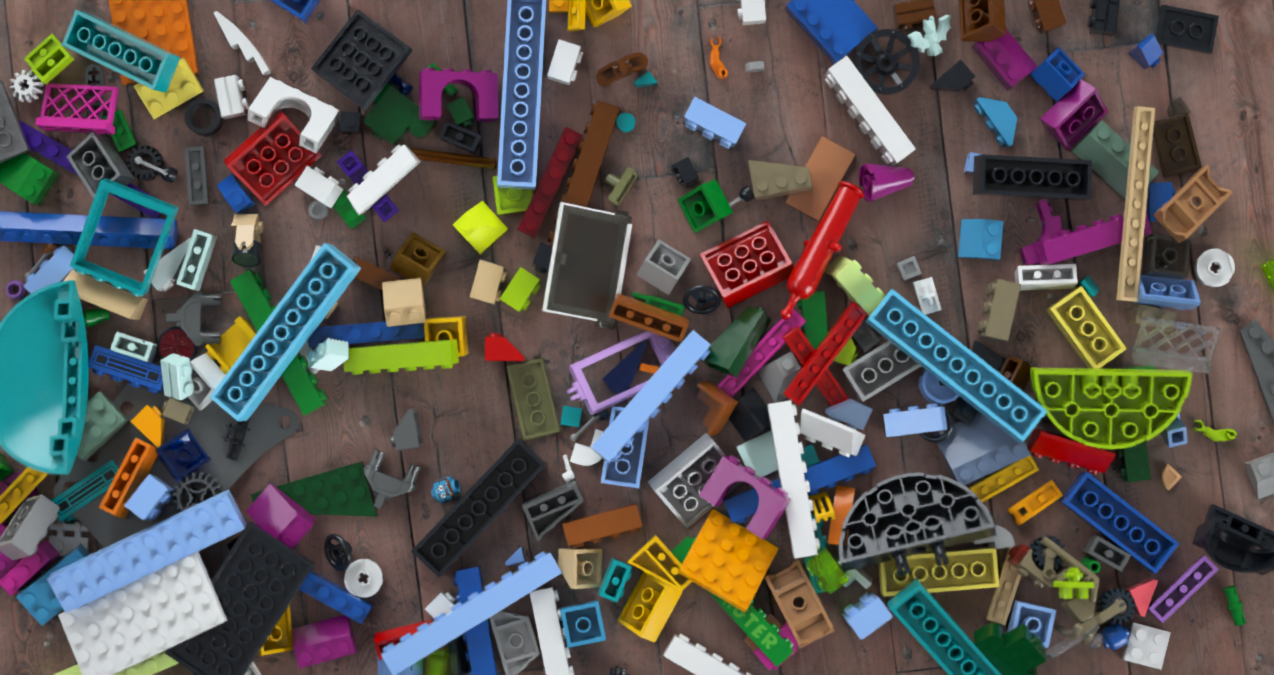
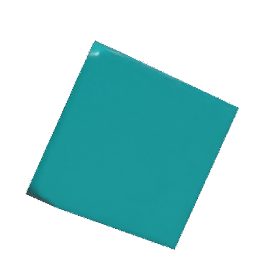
(645, 80)
(1089, 286)

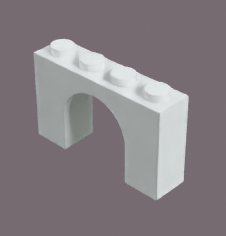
(277, 96)

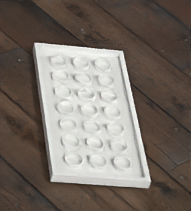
(143, 618)

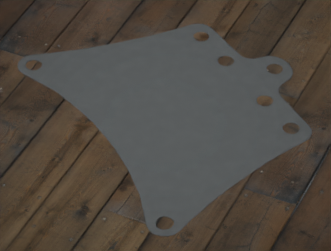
(206, 427)

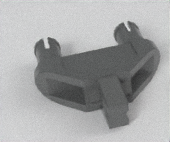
(190, 318)
(385, 485)

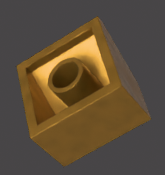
(417, 259)

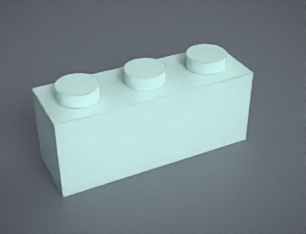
(196, 260)

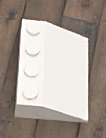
(380, 181)

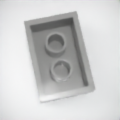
(28, 527)

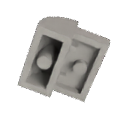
(1002, 539)

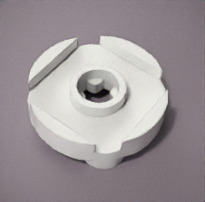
(1205, 261)
(353, 575)

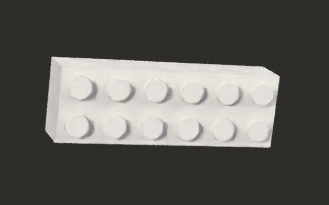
(869, 112)

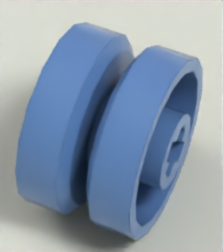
(932, 391)

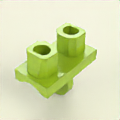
(1066, 587)

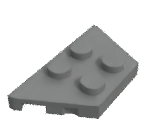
(514, 640)

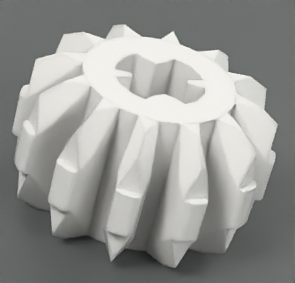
(23, 93)

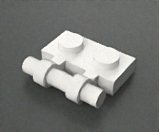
(65, 544)

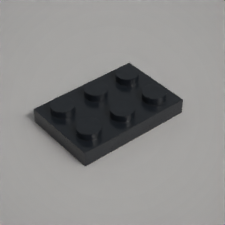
(1186, 29)

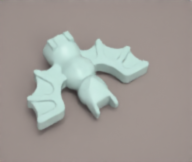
(932, 37)

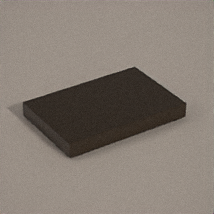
(1176, 145)

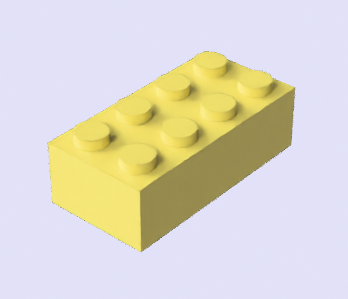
(1086, 328)

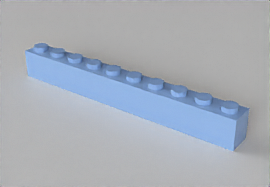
(471, 613)

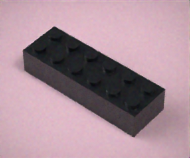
(1032, 177)

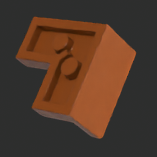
(720, 403)

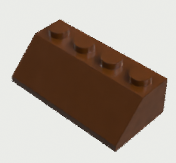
(982, 20)

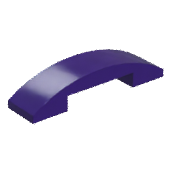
(355, 171)

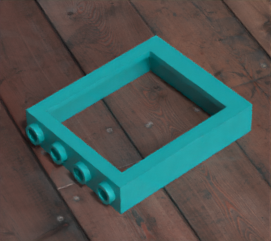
(103, 274)

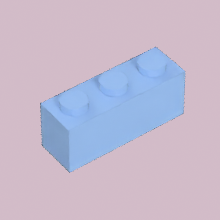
(51, 270)
(915, 420)

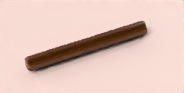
(453, 158)

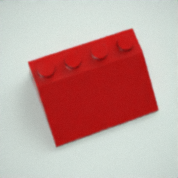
(271, 158)
(747, 264)

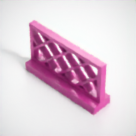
(73, 123)

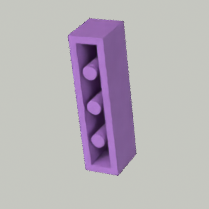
(1182, 589)

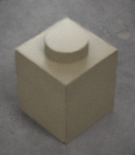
(177, 410)

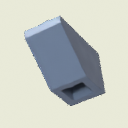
(851, 412)

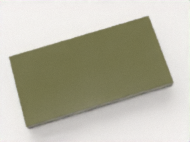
(533, 399)

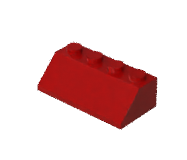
(1069, 450)

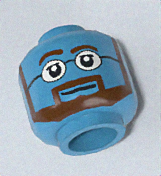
(446, 490)

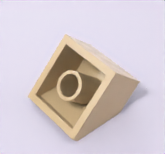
(487, 282)
(404, 302)

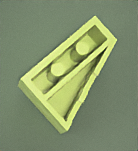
(855, 283)

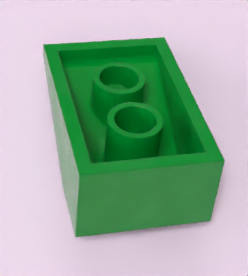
(28, 177)

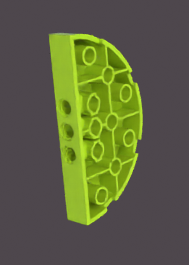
(1110, 404)

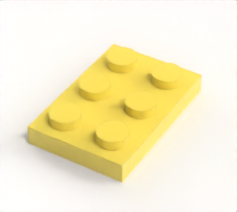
(181, 89)

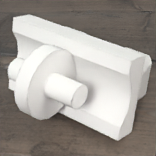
(927, 296)

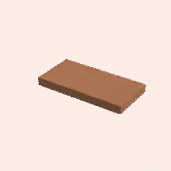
(826, 170)

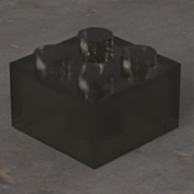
(1165, 257)

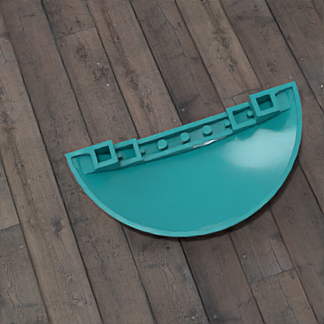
(44, 379)

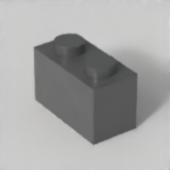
(1106, 553)

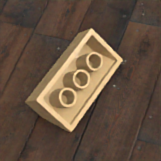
(107, 296)

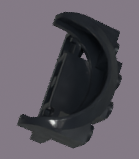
(1232, 542)

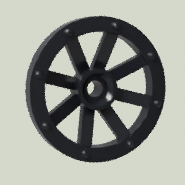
(890, 58)

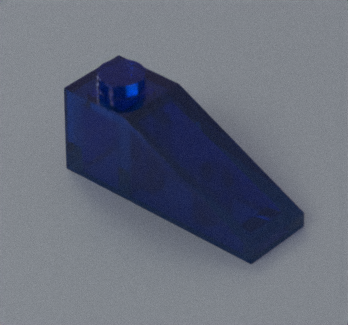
(623, 374)

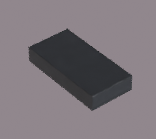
(458, 656)

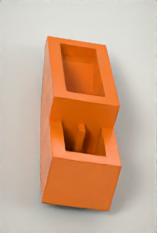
(842, 504)

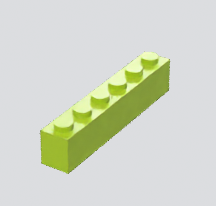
(402, 355)

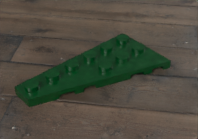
(334, 492)

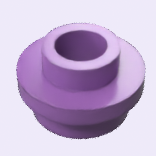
(10, 289)

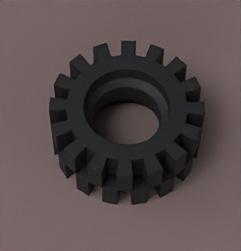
(144, 151)

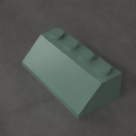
(1108, 156)

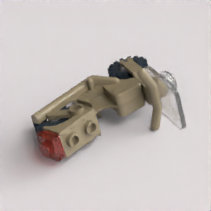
(1039, 566)

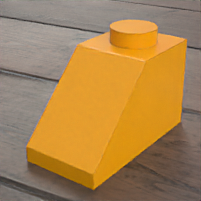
(151, 424)

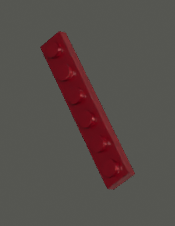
(549, 182)

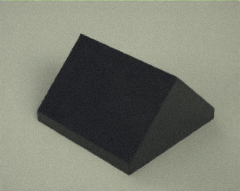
(750, 415)

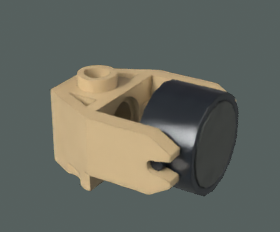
(247, 244)

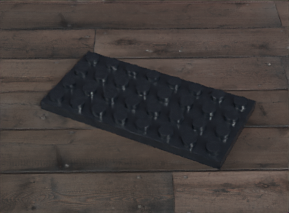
(254, 592)

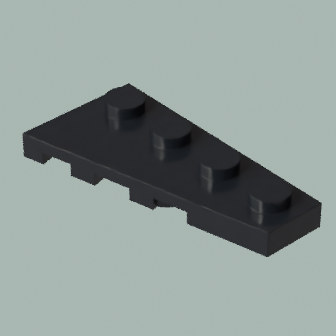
(963, 410)

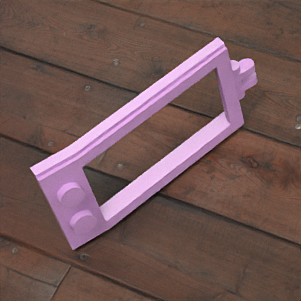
(662, 347)

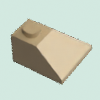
(581, 567)

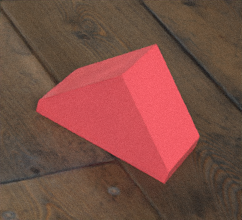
(1142, 594)

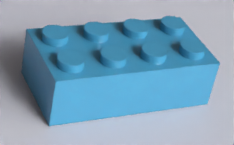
(39, 596)

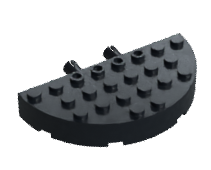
(909, 518)

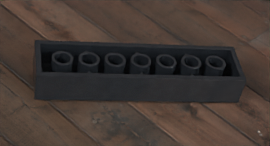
(479, 507)

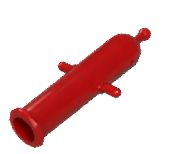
(821, 246)

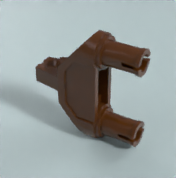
(621, 68)

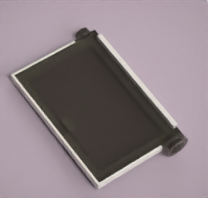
(587, 263)

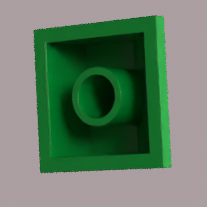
(702, 203)

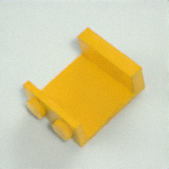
(232, 344)

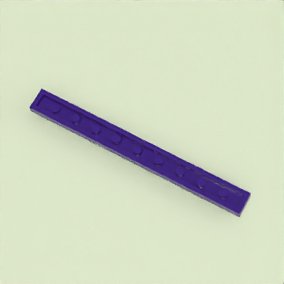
(57, 153)

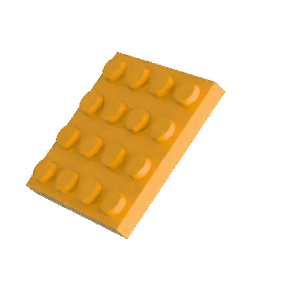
(728, 560)

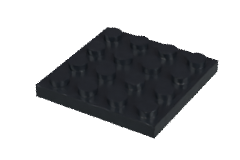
(361, 59)

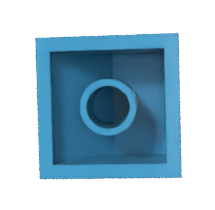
(980, 239)

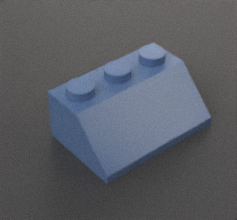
(1168, 292)

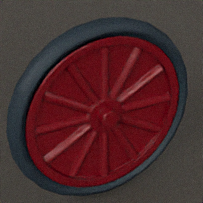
(177, 342)

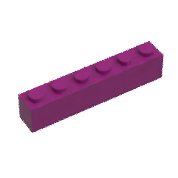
(1083, 239)

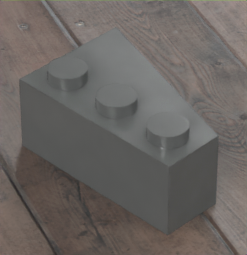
(551, 506)

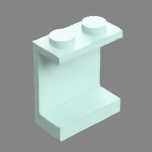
(759, 454)

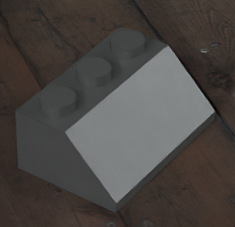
(97, 160)

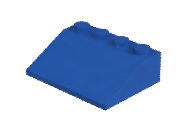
(832, 24)

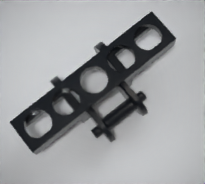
(233, 440)

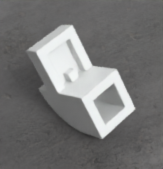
(584, 454)

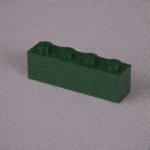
(1134, 463)

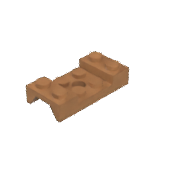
(1179, 213)
(807, 622)

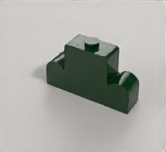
(395, 116)
(1013, 652)

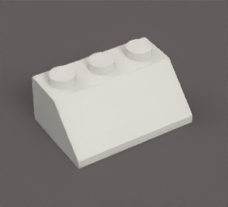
(830, 433)

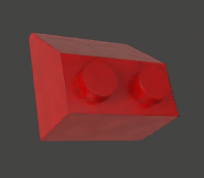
(501, 349)

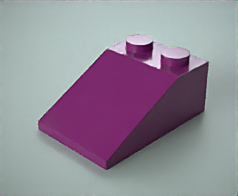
(280, 516)

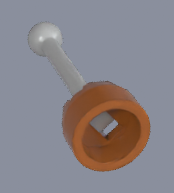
(48, 249)

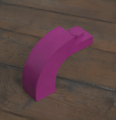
(1050, 226)

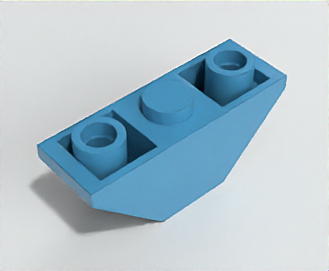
(998, 118)

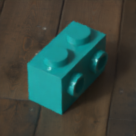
(614, 580)

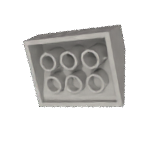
(685, 478)

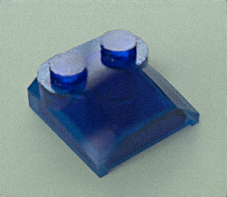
(182, 455)

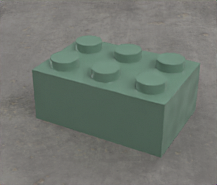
(100, 425)

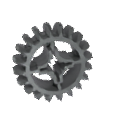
(210, 485)

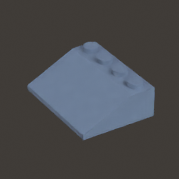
(979, 449)

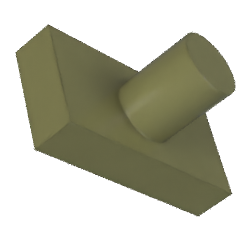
(620, 185)

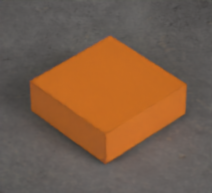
(648, 368)

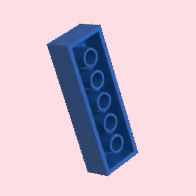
(1119, 522)

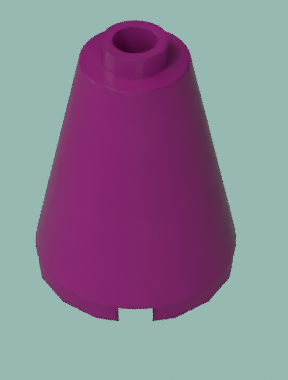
(883, 180)

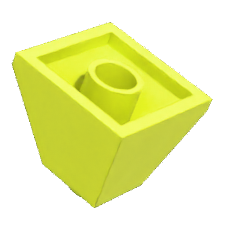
(480, 227)

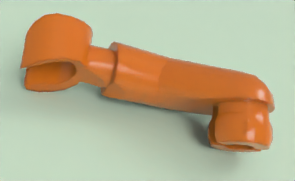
(715, 63)

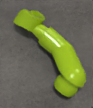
(1215, 435)

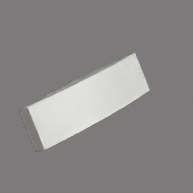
(239, 40)

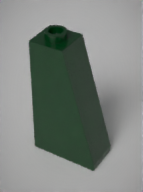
(738, 341)

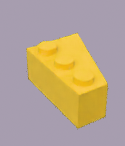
(660, 562)

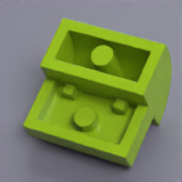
(49, 59)

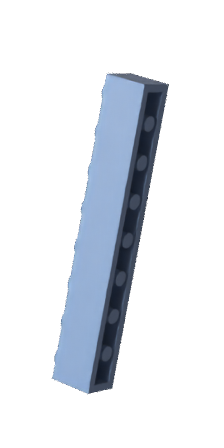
(650, 397)

